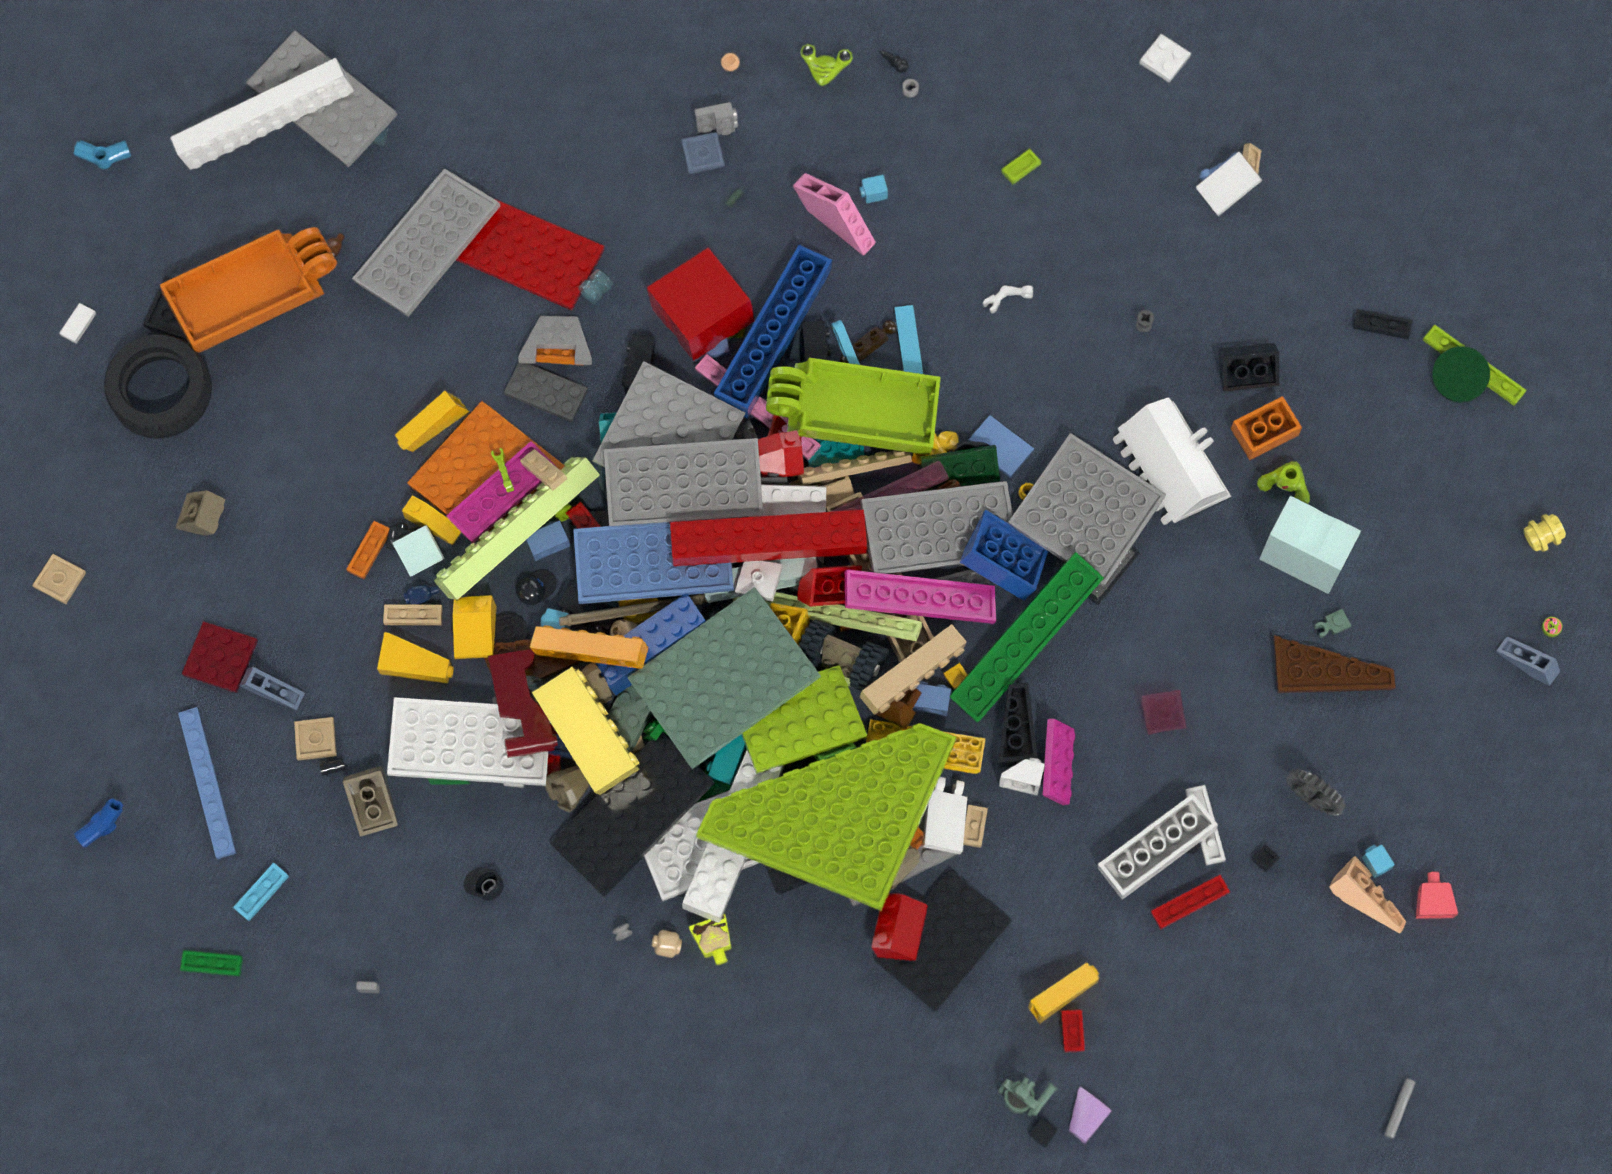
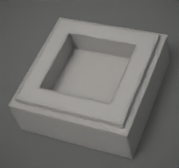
(367, 987)

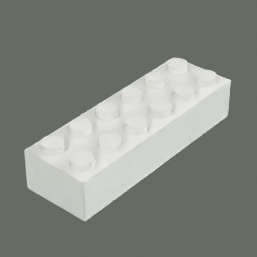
(1157, 846)

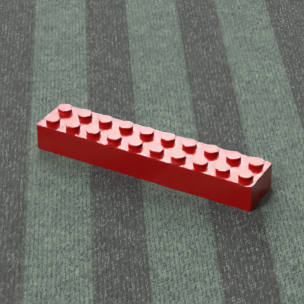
(768, 538)

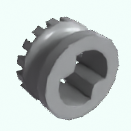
(914, 92)
(622, 932)

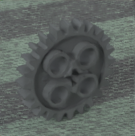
(1315, 792)

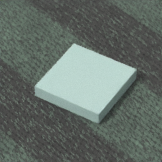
(418, 550)

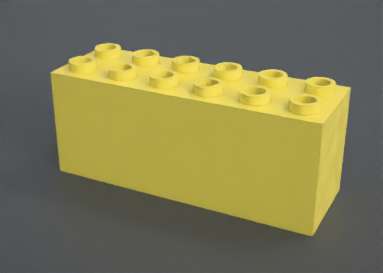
(586, 730)

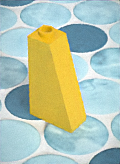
(431, 421)
(410, 661)
(1063, 992)

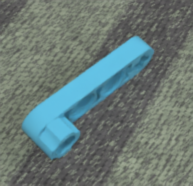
(844, 342)

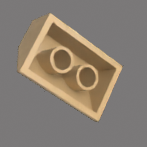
(836, 489)

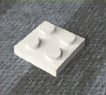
(1165, 58)

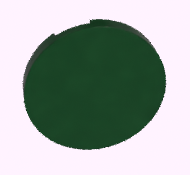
(1461, 374)

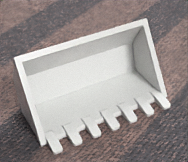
(1172, 459)

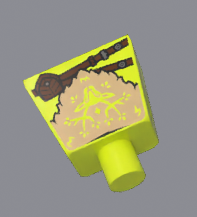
(712, 939)

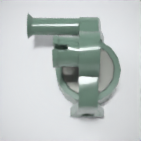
(1020, 1096)

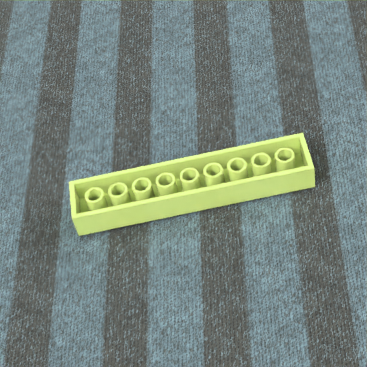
(514, 529)

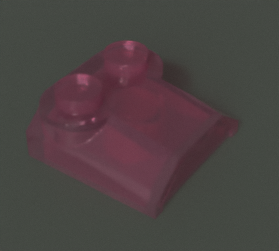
(1163, 711)

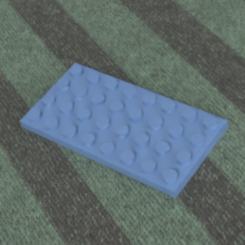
(638, 564)

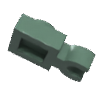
(1335, 623)

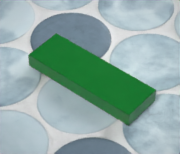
(211, 963)

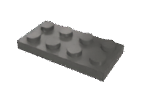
(546, 391)

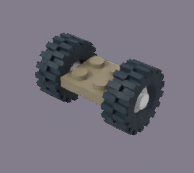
(858, 664)

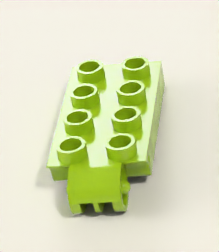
(856, 404)

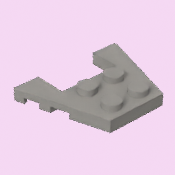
(556, 333)

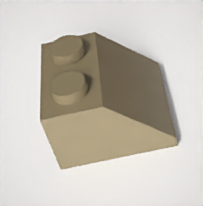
(201, 513)

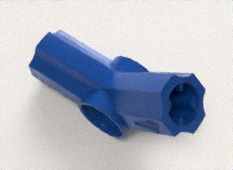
(101, 823)

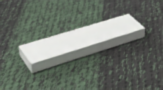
(1211, 845)

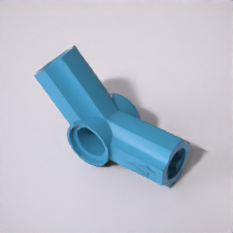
(92, 153)

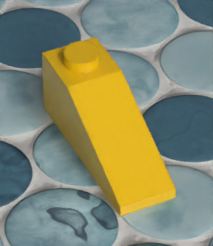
(424, 514)

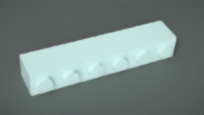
(791, 574)

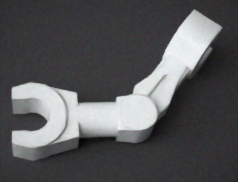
(1025, 291)

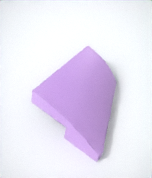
(1087, 1115)

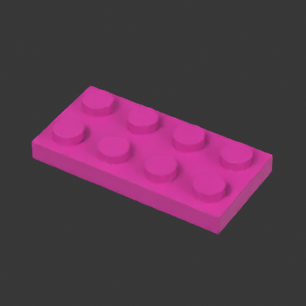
(1058, 762)

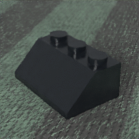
(1249, 367)

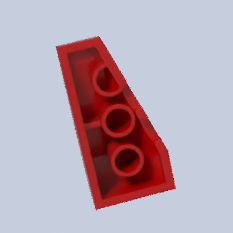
(781, 454)

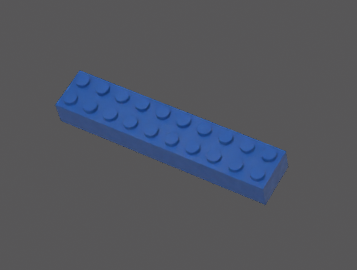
(773, 329)

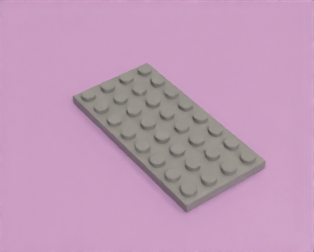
(341, 127)
(426, 242)
(683, 482)
(928, 526)

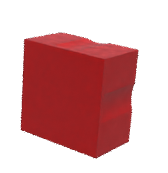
(701, 304)

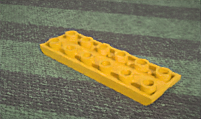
(964, 757)

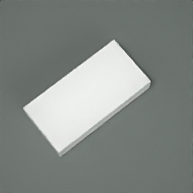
(77, 323)

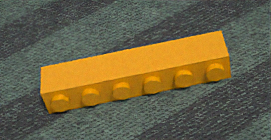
(589, 647)

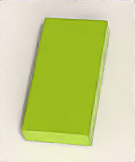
(1021, 166)

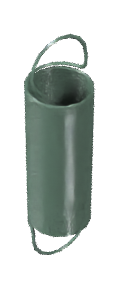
(734, 197)

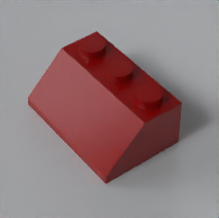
(824, 586)
(899, 928)

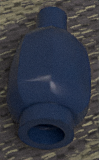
(419, 594)

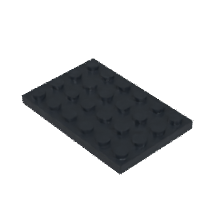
(954, 938)

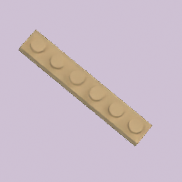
(849, 467)

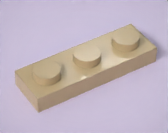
(543, 469)
(413, 614)

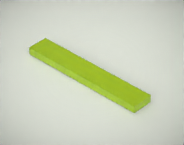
(1498, 381)

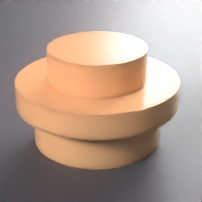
(730, 62)

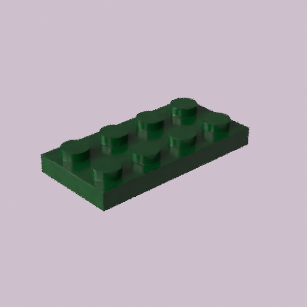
(967, 466)

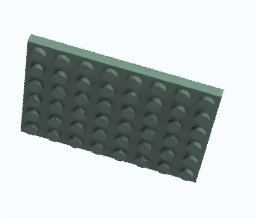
(723, 677)

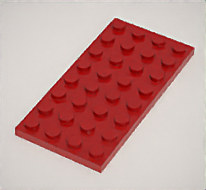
(533, 255)

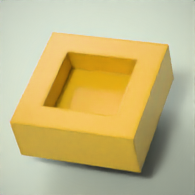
(955, 675)

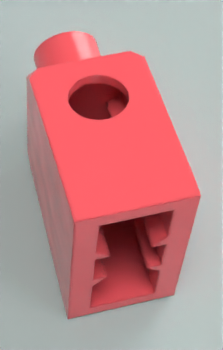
(1435, 899)

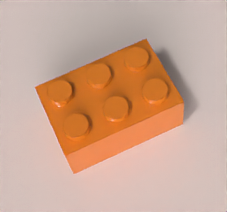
(1266, 428)

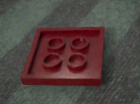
(219, 657)

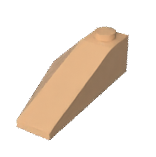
(1358, 890)

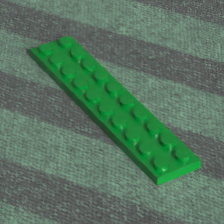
(1026, 637)

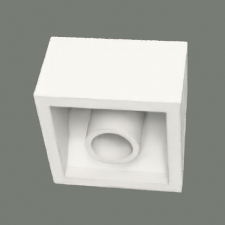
(1023, 776)

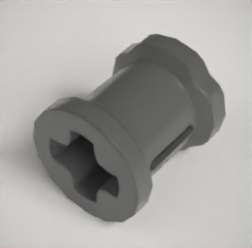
(1144, 326)

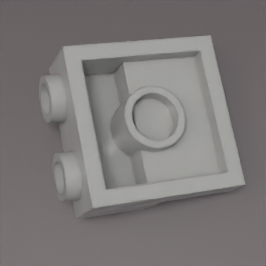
(717, 117)

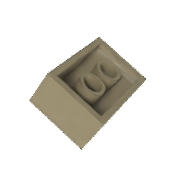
(370, 800)

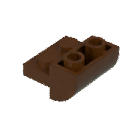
(901, 712)

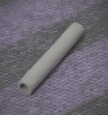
(1399, 1108)

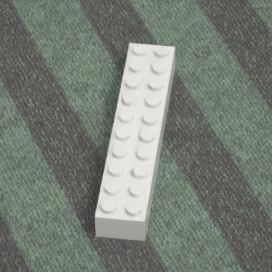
(262, 114)
(720, 867)

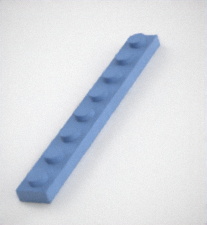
(207, 783)

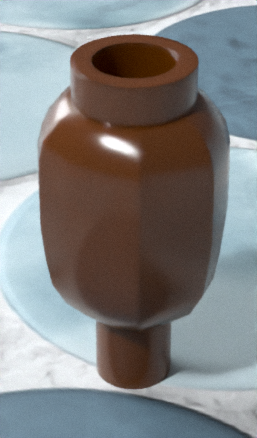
(335, 244)

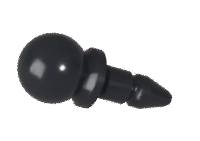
(901, 65)

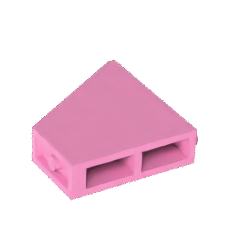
(835, 211)

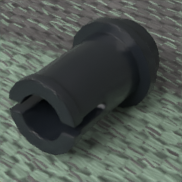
(332, 767)

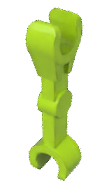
(500, 460)

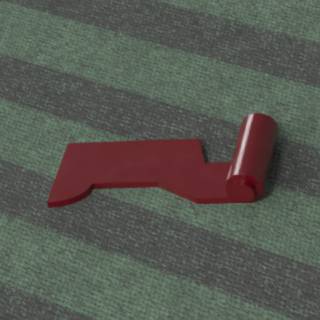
(515, 703)

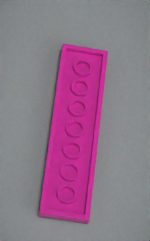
(920, 596)

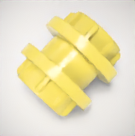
(1545, 532)

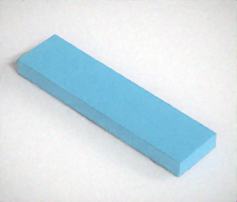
(908, 339)

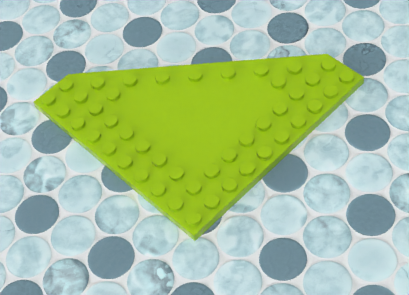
(840, 817)

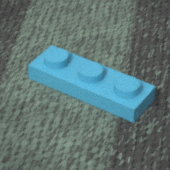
(261, 891)

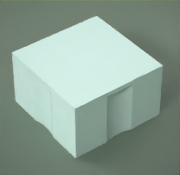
(1309, 544)

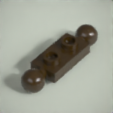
(872, 340)

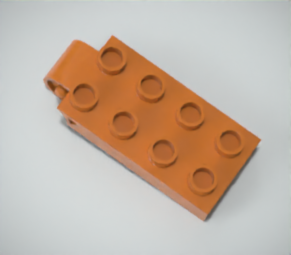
(248, 286)

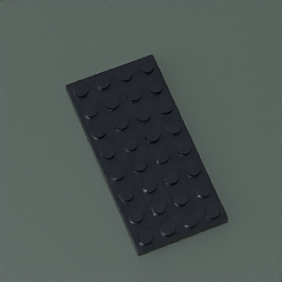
(632, 815)

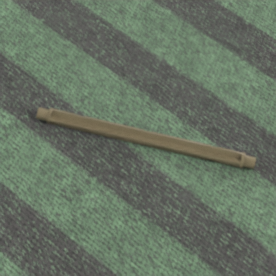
(624, 611)

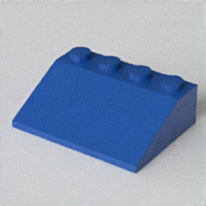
(1004, 556)

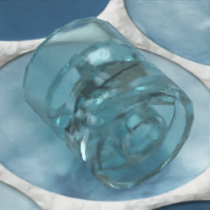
(593, 288)

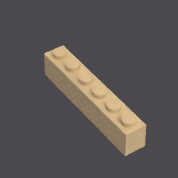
(913, 669)

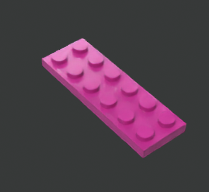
(491, 500)

